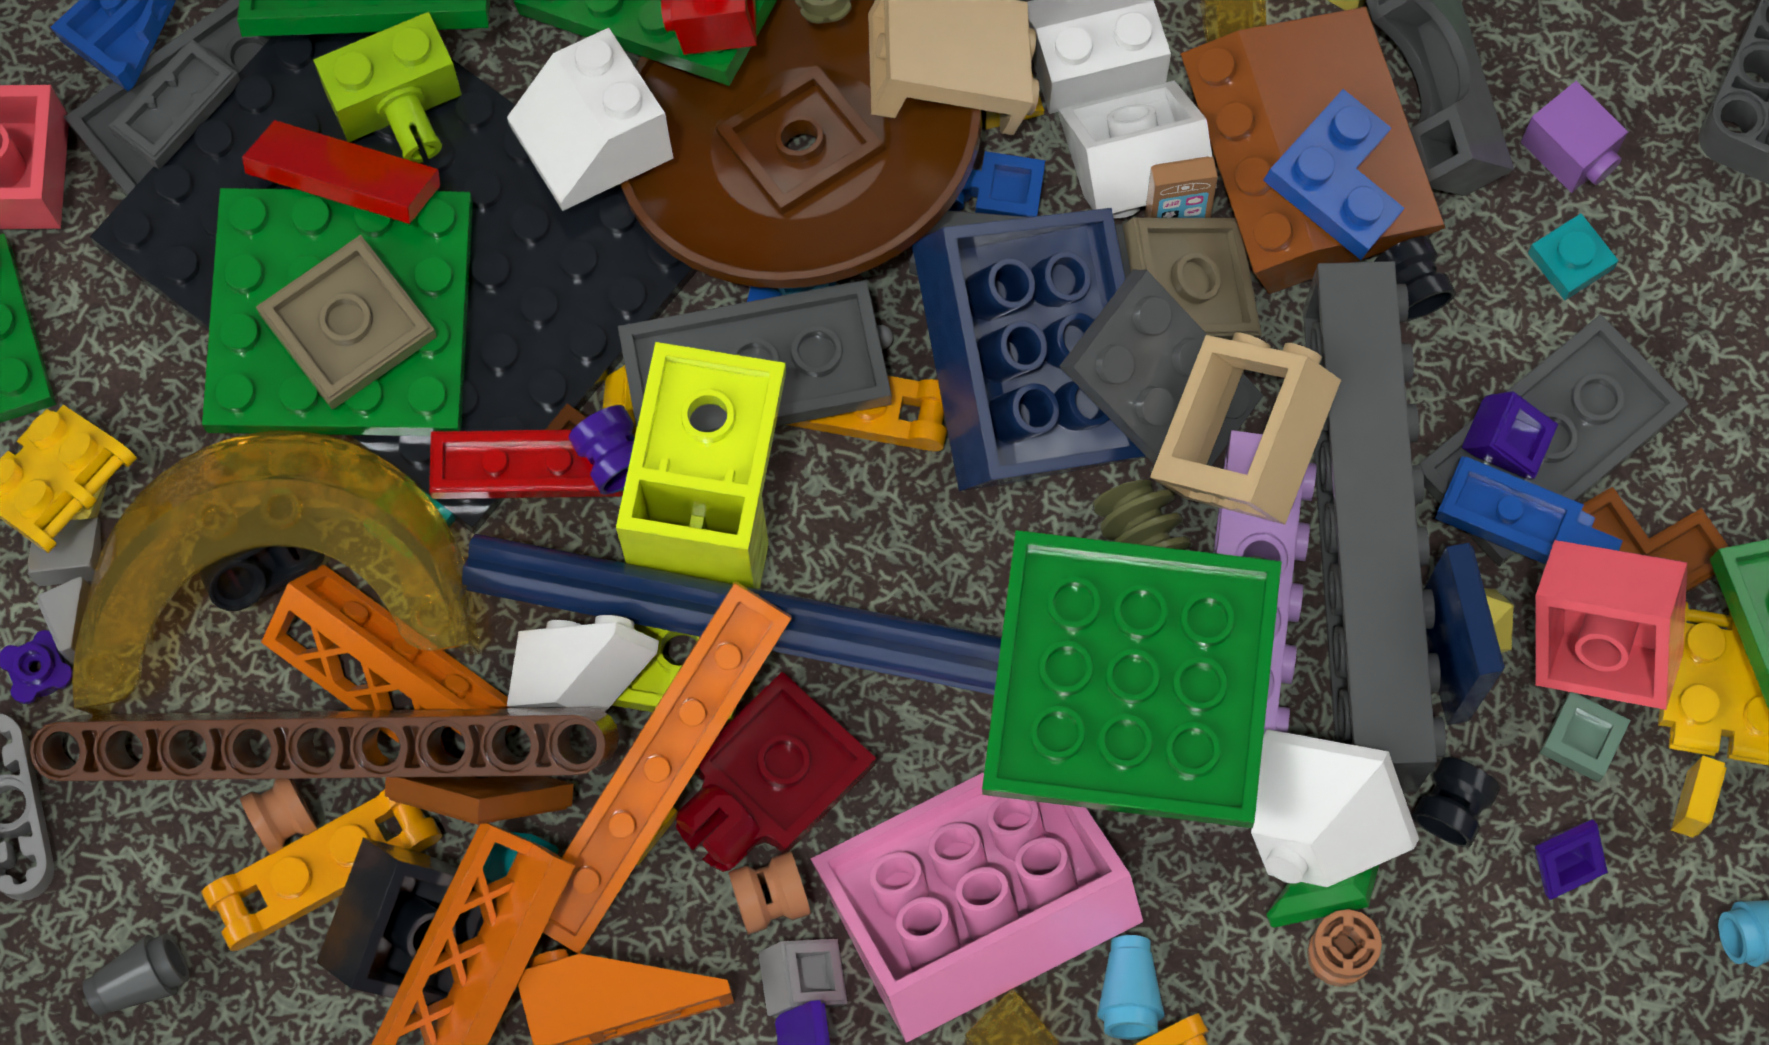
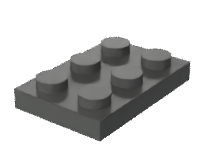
(1139, 363)

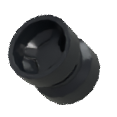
(1417, 269)
(1456, 802)

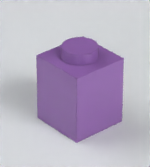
(1575, 138)

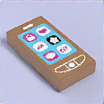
(1182, 189)

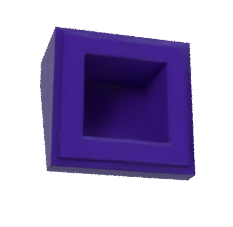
(1510, 434)
(803, 1025)

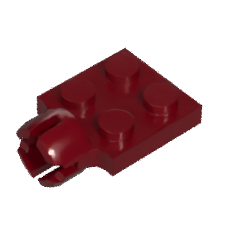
(770, 776)

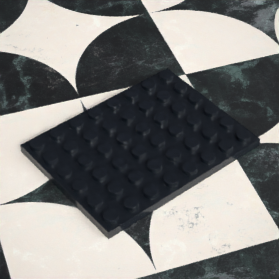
(540, 278)

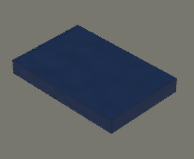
(1462, 634)

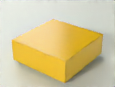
(1699, 797)

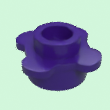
(29, 685)

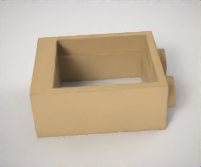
(1286, 441)

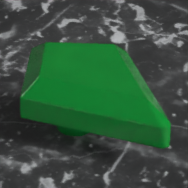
(1309, 901)

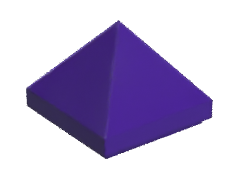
(1570, 858)

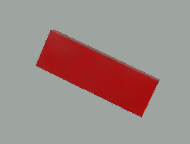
(341, 171)
(508, 465)

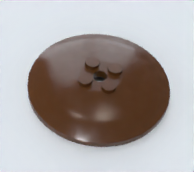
(809, 216)

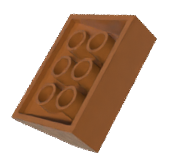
(1259, 98)

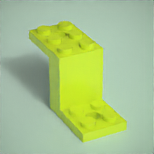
(696, 494)

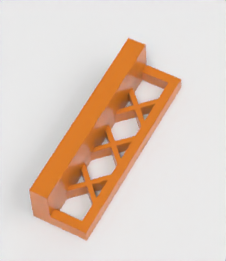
(369, 634)
(492, 958)

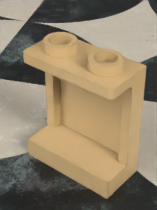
(953, 55)

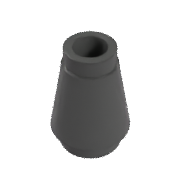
(137, 976)

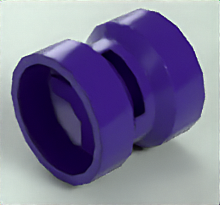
(607, 444)

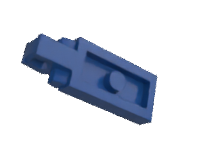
(1516, 512)

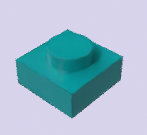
(1573, 256)

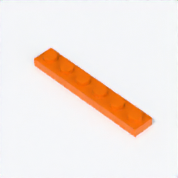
(663, 760)

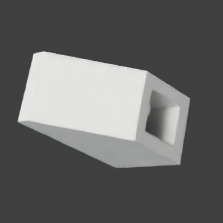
(578, 663)

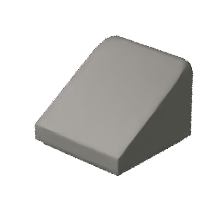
(72, 557)
(64, 612)
(802, 973)

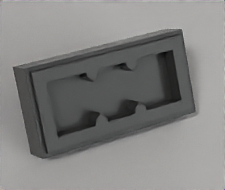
(175, 104)

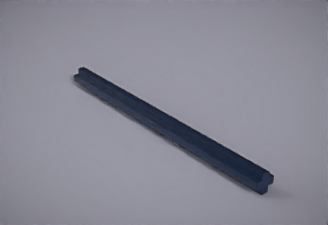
(689, 602)

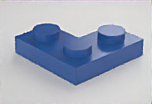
(1323, 177)

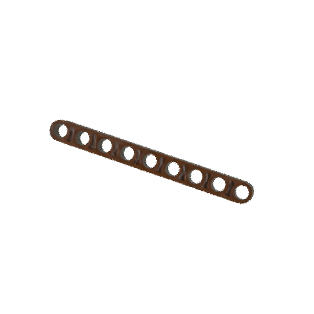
(293, 751)

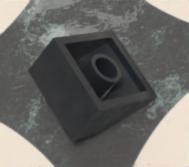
(385, 919)

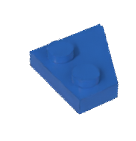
(114, 34)

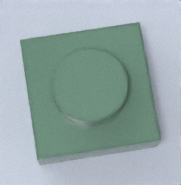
(1584, 736)

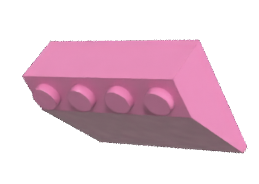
(974, 899)

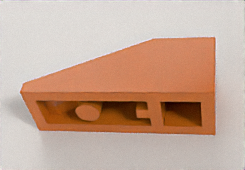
(602, 998)

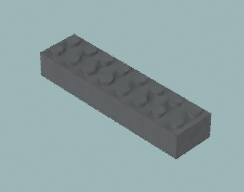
(1370, 523)

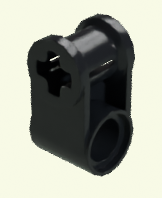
(255, 574)

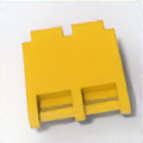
(56, 474)
(1716, 693)

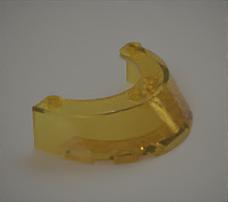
(266, 494)

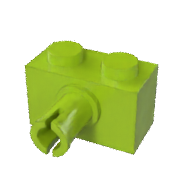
(391, 83)

